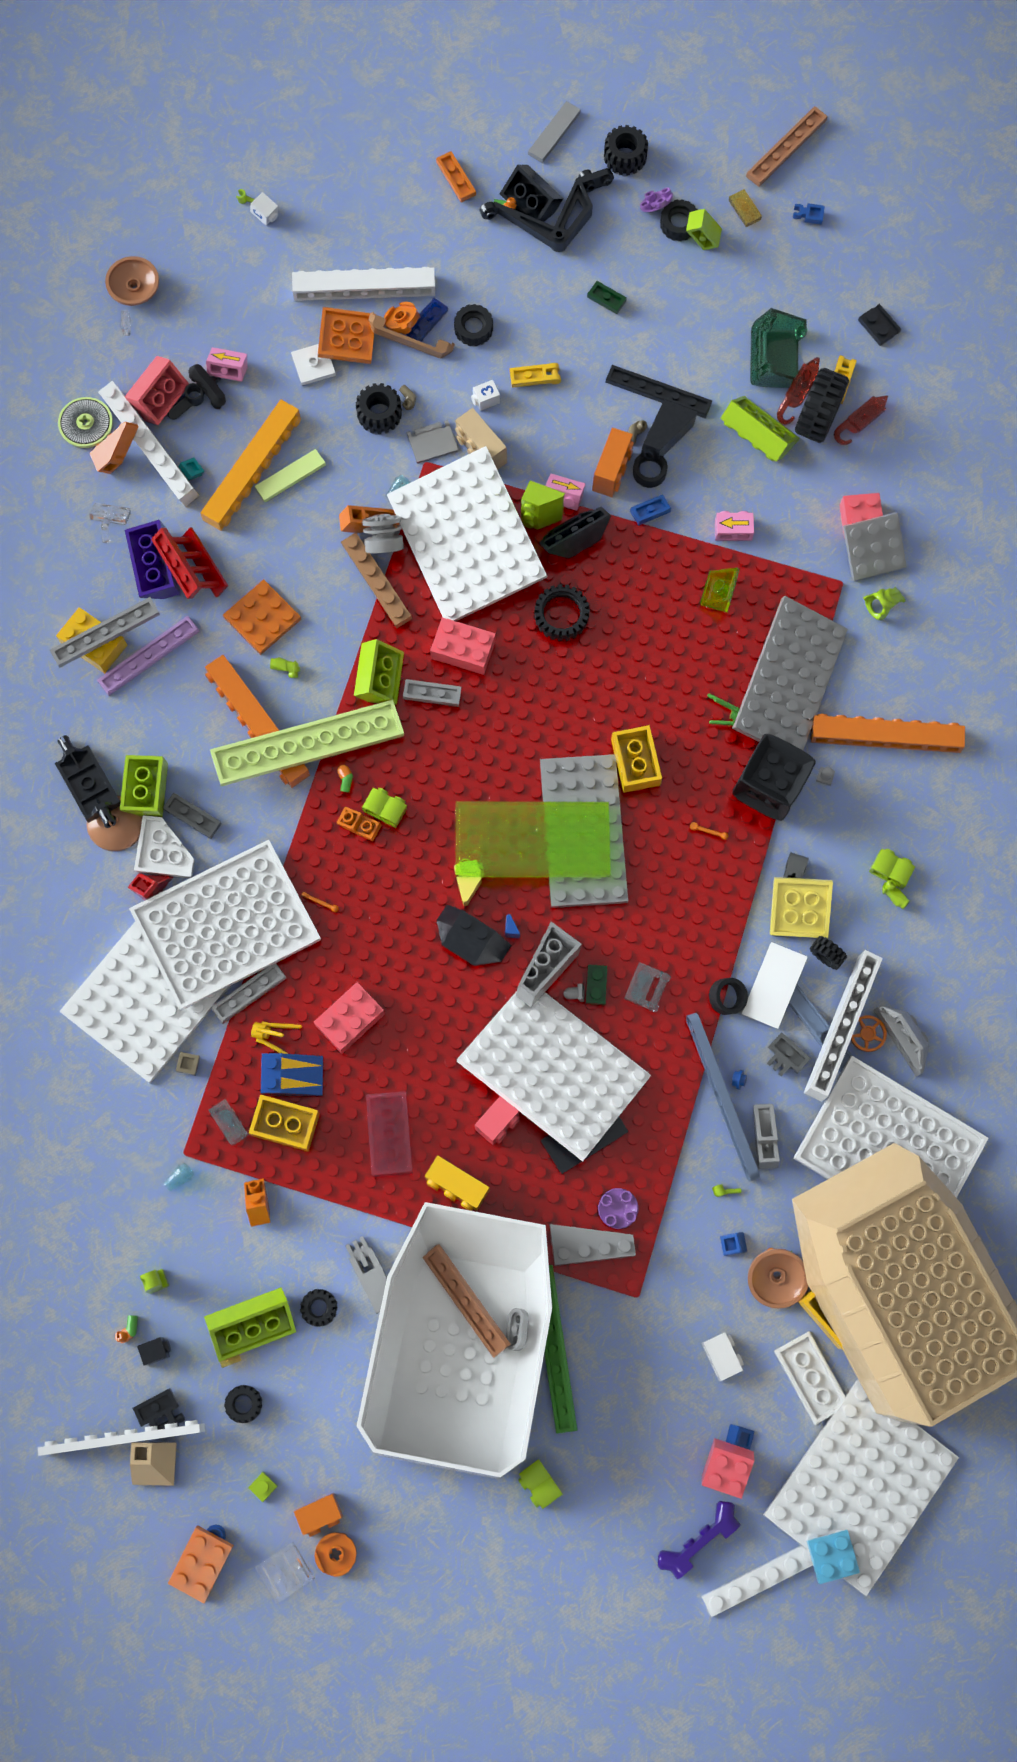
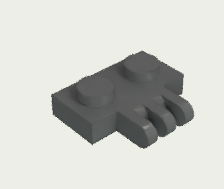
(787, 1055)

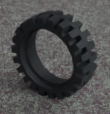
(567, 592)

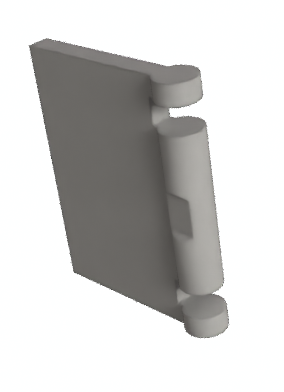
(432, 442)

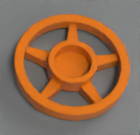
(868, 1034)

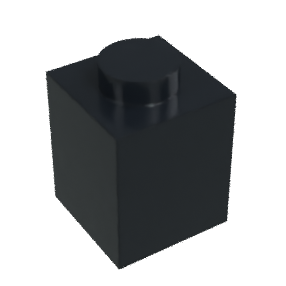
(154, 1351)

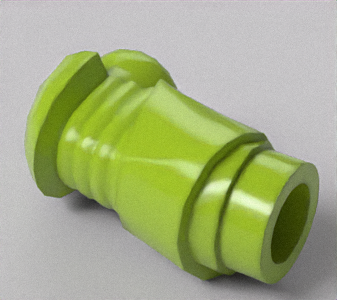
(284, 665)
(895, 894)

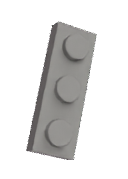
(432, 692)

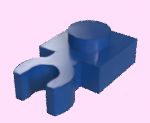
(812, 213)

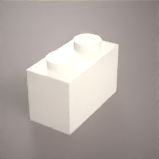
(722, 1356)

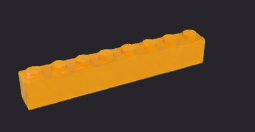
(250, 465)

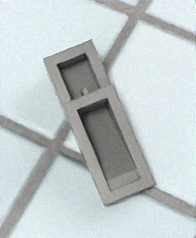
(766, 1136)

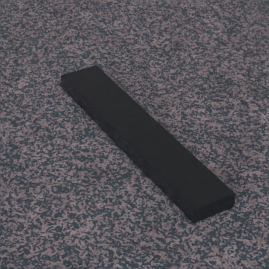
(657, 390)

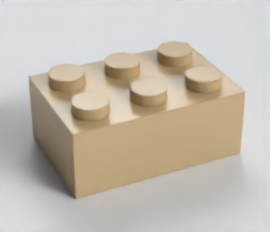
(476, 434)

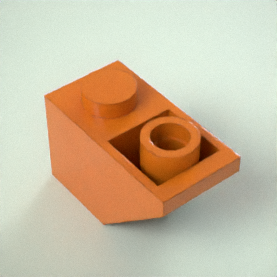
(257, 1202)

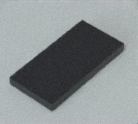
(566, 1160)

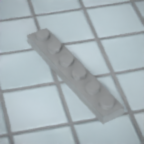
(104, 632)

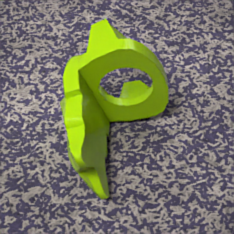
(887, 598)

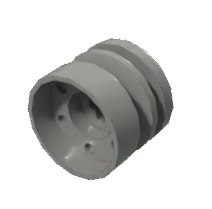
(382, 531)

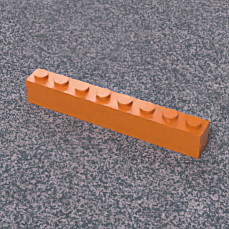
(248, 710)
(887, 733)

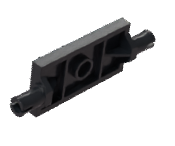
(87, 782)

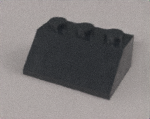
(531, 193)

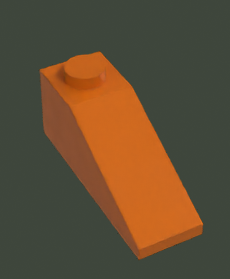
(352, 517)

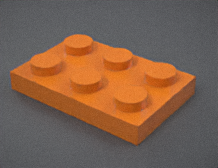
(200, 1564)

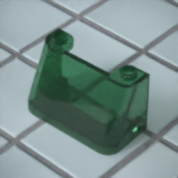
(775, 348)

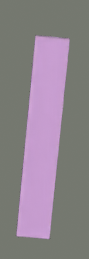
(148, 655)

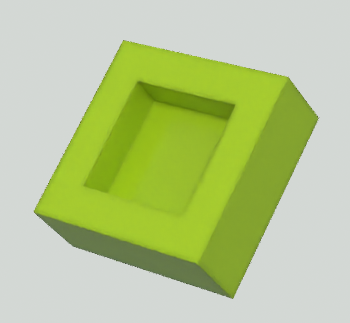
(262, 1486)

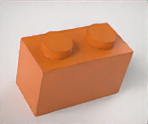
(318, 1514)

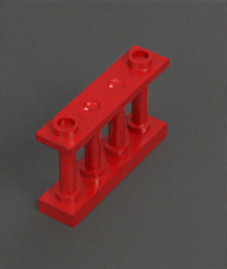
(180, 567)

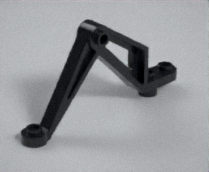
(556, 236)

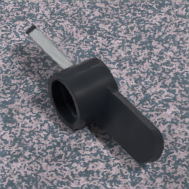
(184, 404)

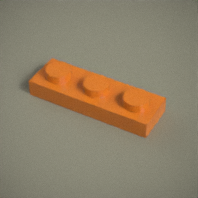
(456, 176)

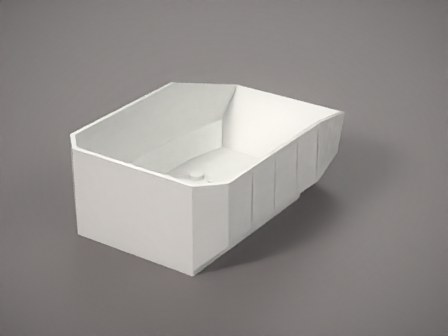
(430, 1379)

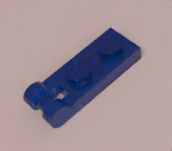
(428, 319)

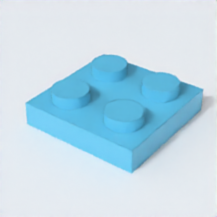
(833, 1556)

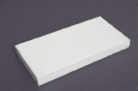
(774, 985)
(811, 1377)

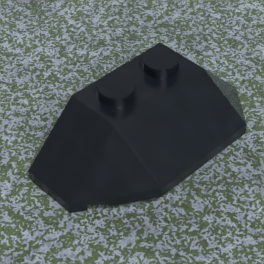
(576, 533)
(470, 937)

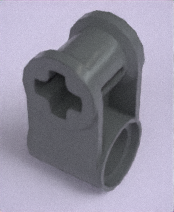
(795, 866)

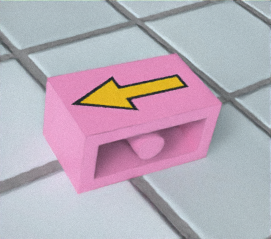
(226, 364)
(572, 489)
(734, 526)

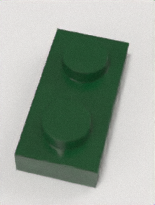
(606, 297)
(596, 985)

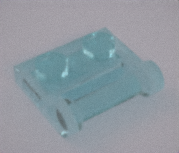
(641, 983)

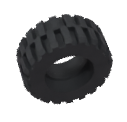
(821, 405)

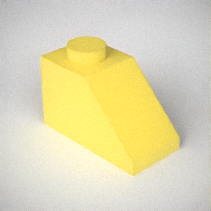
(467, 887)

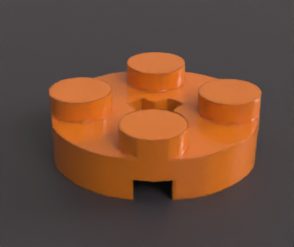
(402, 317)
(331, 1565)

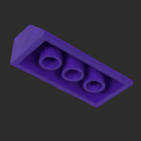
(149, 568)

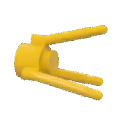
(262, 1031)

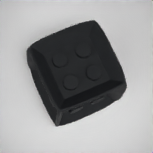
(774, 777)

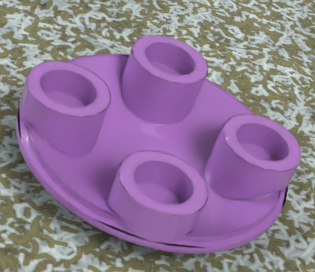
(656, 200)
(618, 1208)

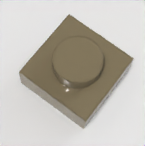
(188, 1063)

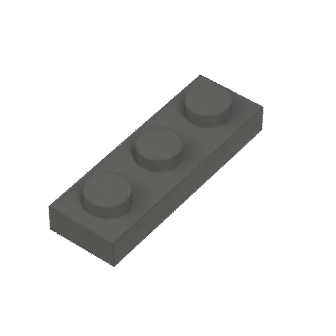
(192, 815)

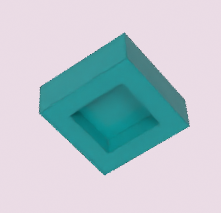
(191, 469)

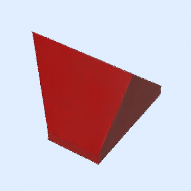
(149, 885)

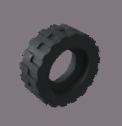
(675, 207)
(480, 313)

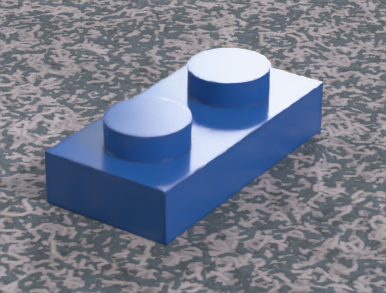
(650, 509)

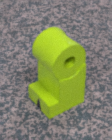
(154, 1281)

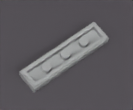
(554, 132)
(248, 993)

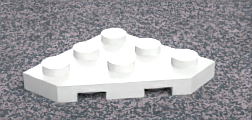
(161, 851)

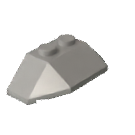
(906, 1036)

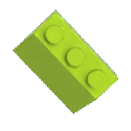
(541, 506)
(378, 672)
(144, 785)

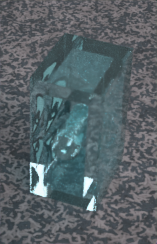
(228, 1122)

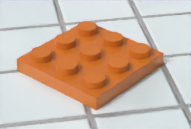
(345, 336)
(262, 617)

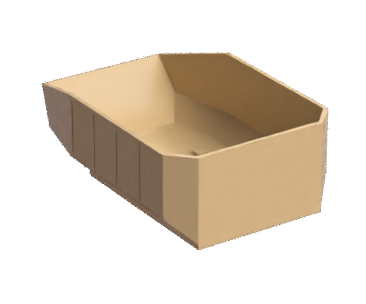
(907, 1287)

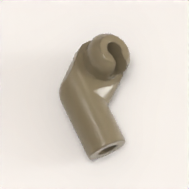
(410, 397)
(637, 428)

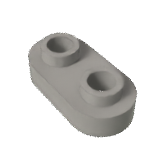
(517, 1328)

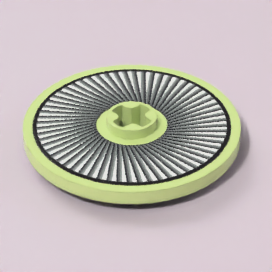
(74, 415)

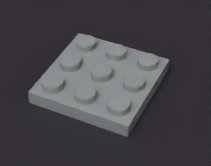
(874, 546)

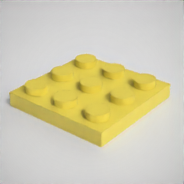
(801, 907)

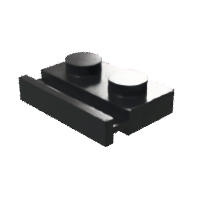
(879, 324)

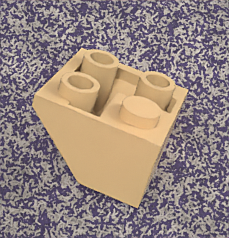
(153, 1463)

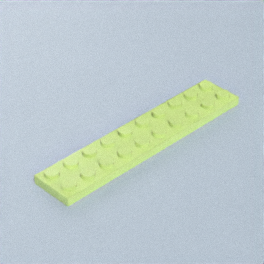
(306, 743)

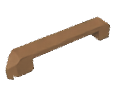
(441, 350)

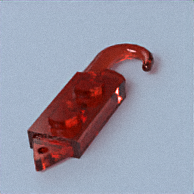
(799, 389)
(861, 417)

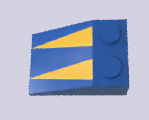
(291, 1075)

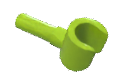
(244, 198)
(719, 1190)

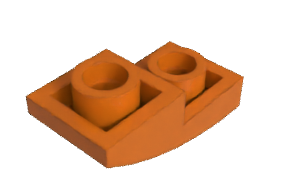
(359, 824)

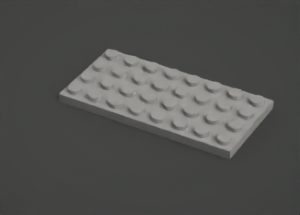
(790, 675)
(587, 781)

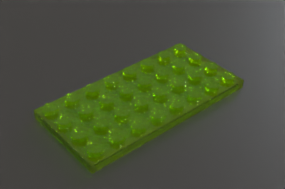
(532, 839)

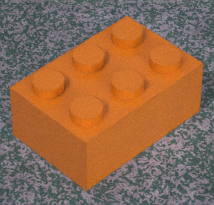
(613, 462)

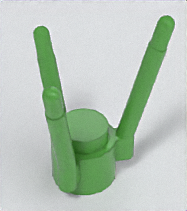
(733, 715)

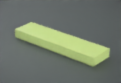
(290, 475)

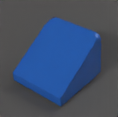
(511, 929)
(733, 1243)
(740, 1436)

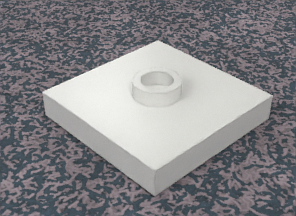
(310, 366)

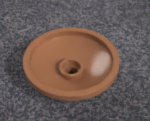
(129, 273)
(117, 837)
(780, 1290)

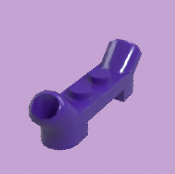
(679, 1562)

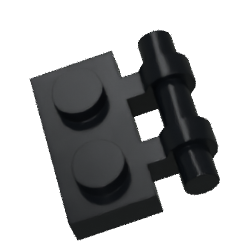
(156, 1407)

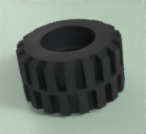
(625, 138)
(378, 421)

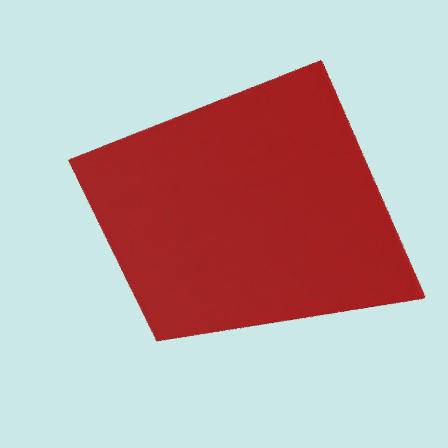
(637, 664)

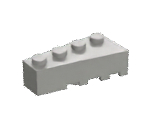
(548, 963)
(583, 1245)

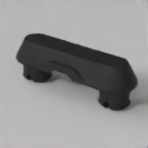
(209, 386)

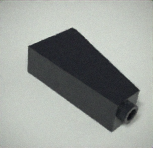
(667, 429)

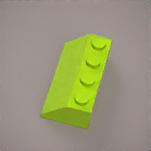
(759, 428)
(250, 1324)

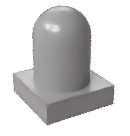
(825, 775)
(575, 993)

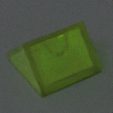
(719, 588)

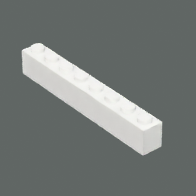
(363, 283)
(149, 444)
(843, 1026)

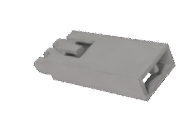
(373, 1280)

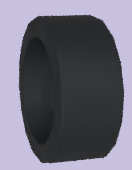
(646, 481)
(741, 993)

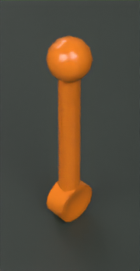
(693, 826)
(334, 908)

